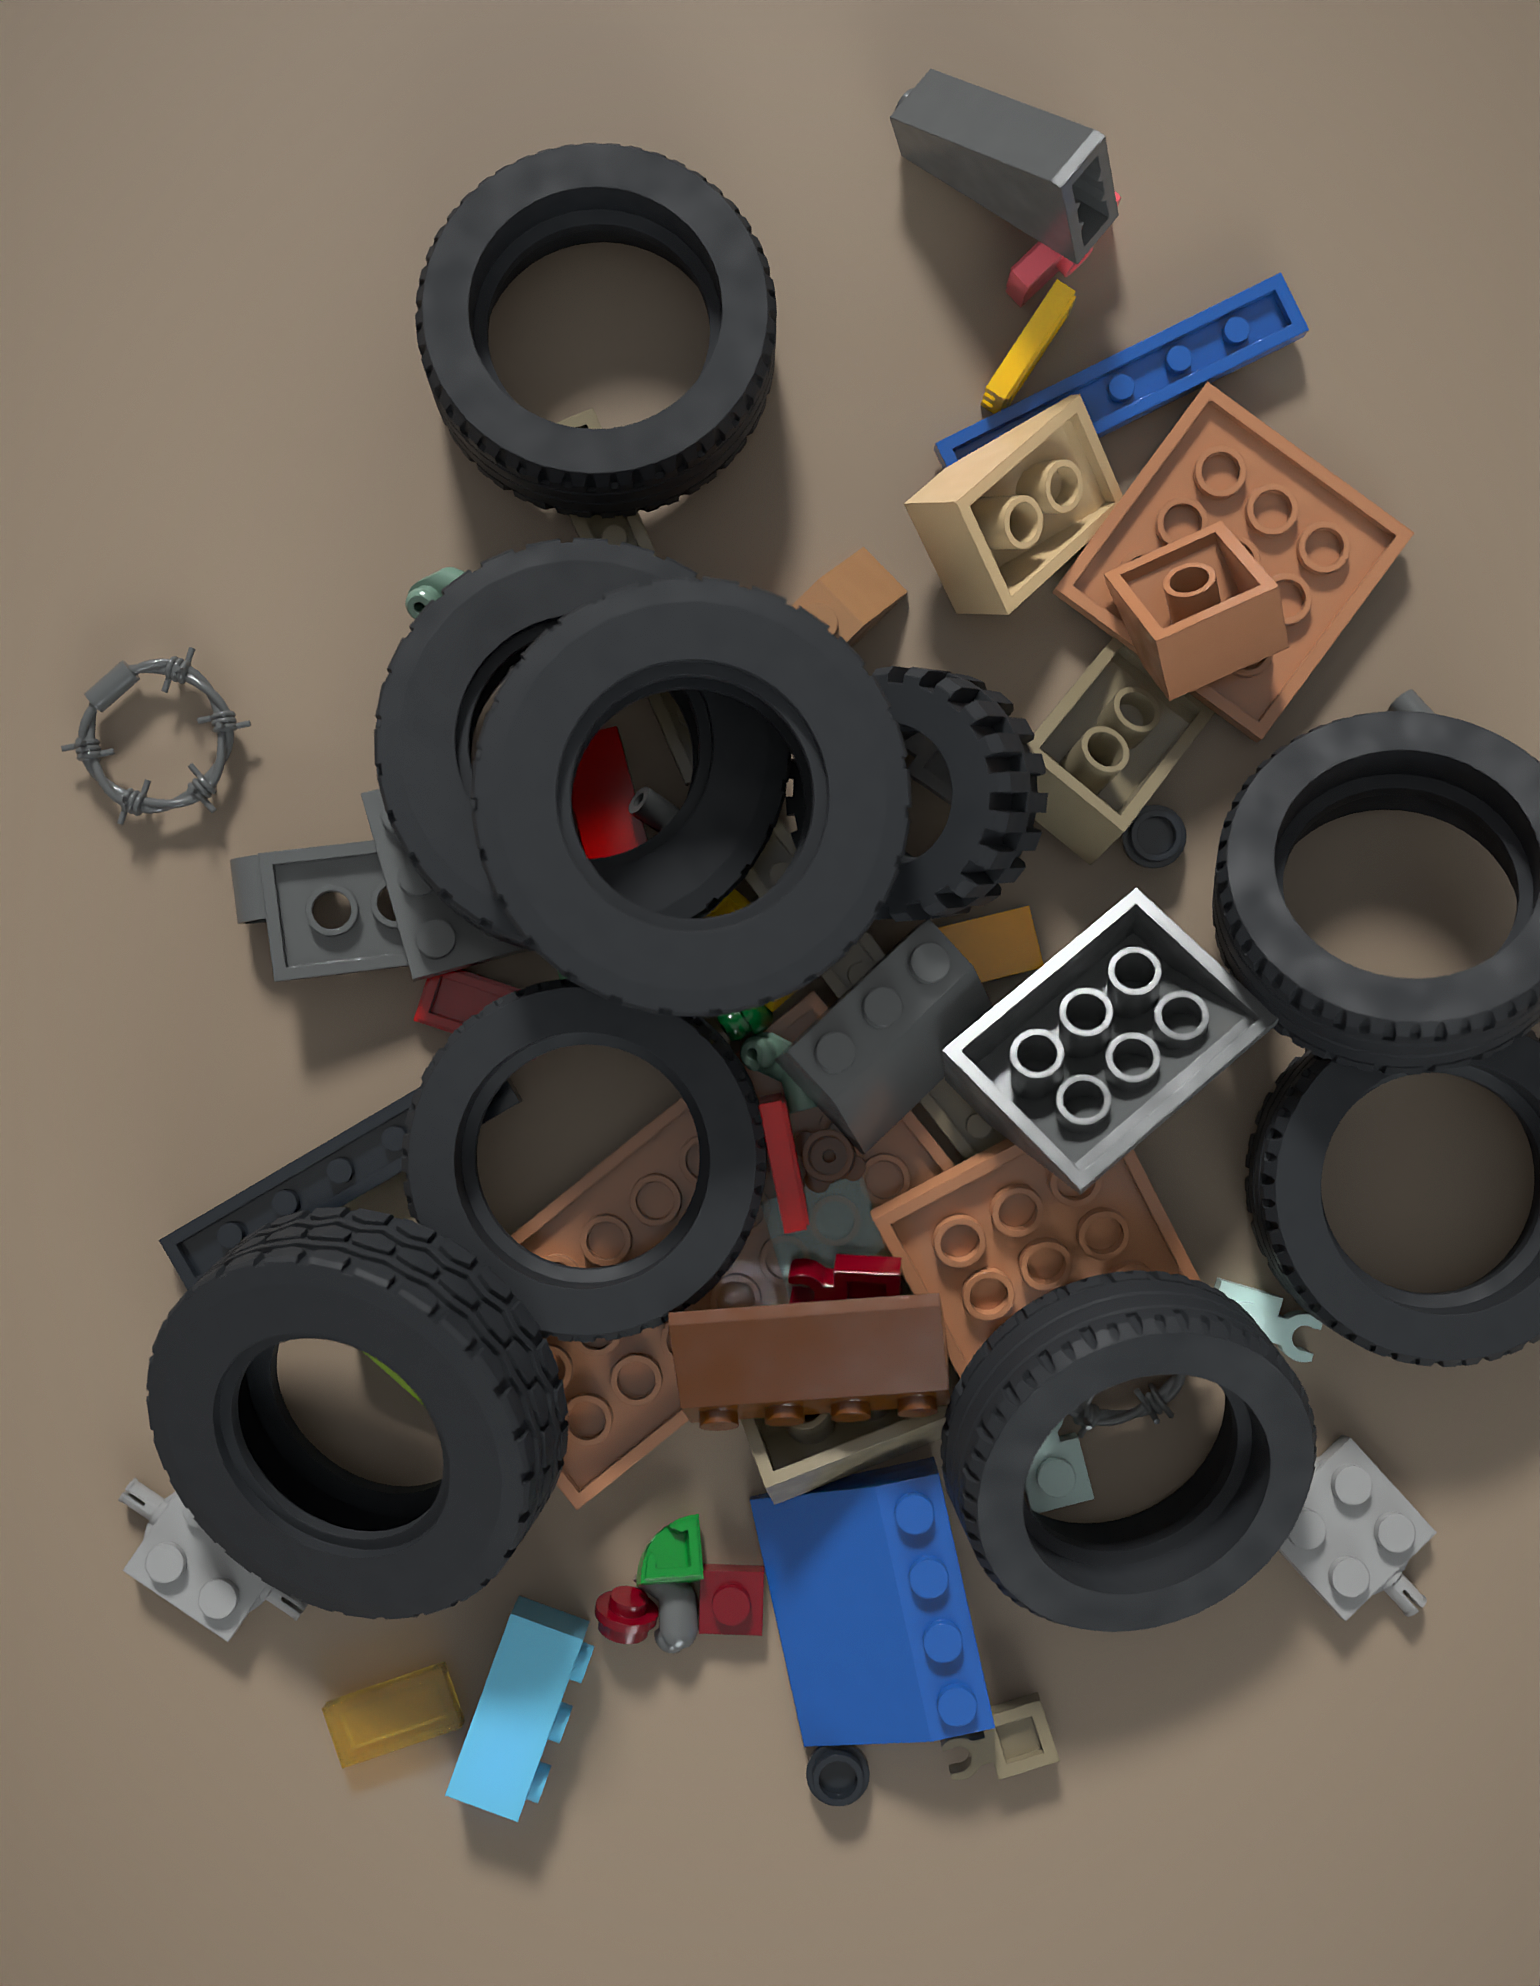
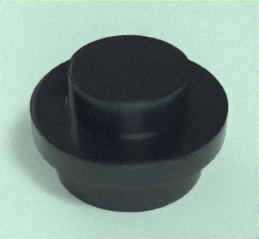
(1154, 837)
(837, 1774)

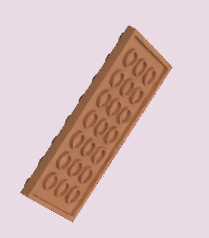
(626, 1388)

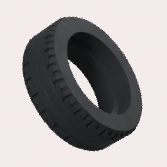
(577, 199)
(1363, 765)
(1292, 1229)
(618, 1298)
(1189, 1545)

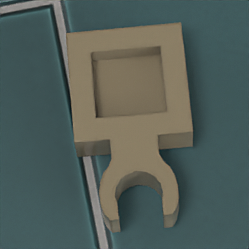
(1015, 1744)

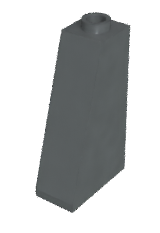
(1011, 159)

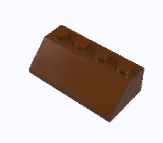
(811, 1360)

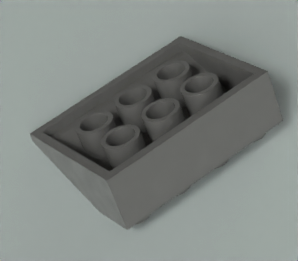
(1104, 1042)

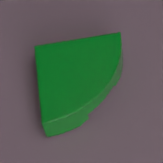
(673, 1554)

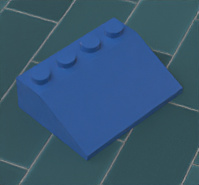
(873, 1610)

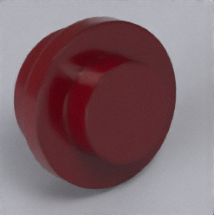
(625, 1615)

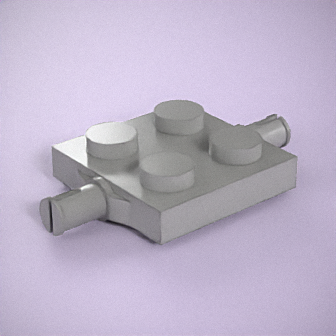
(1356, 1534)
(192, 1570)

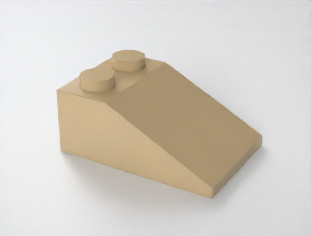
(1016, 509)

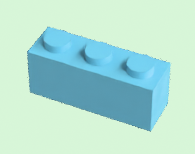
(521, 1709)

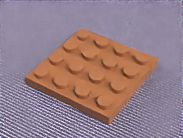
(1284, 507)
(1013, 1231)

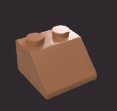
(1198, 609)

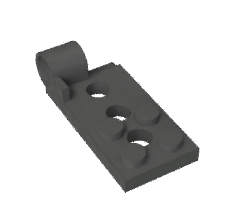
(283, 893)

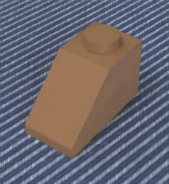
(853, 596)

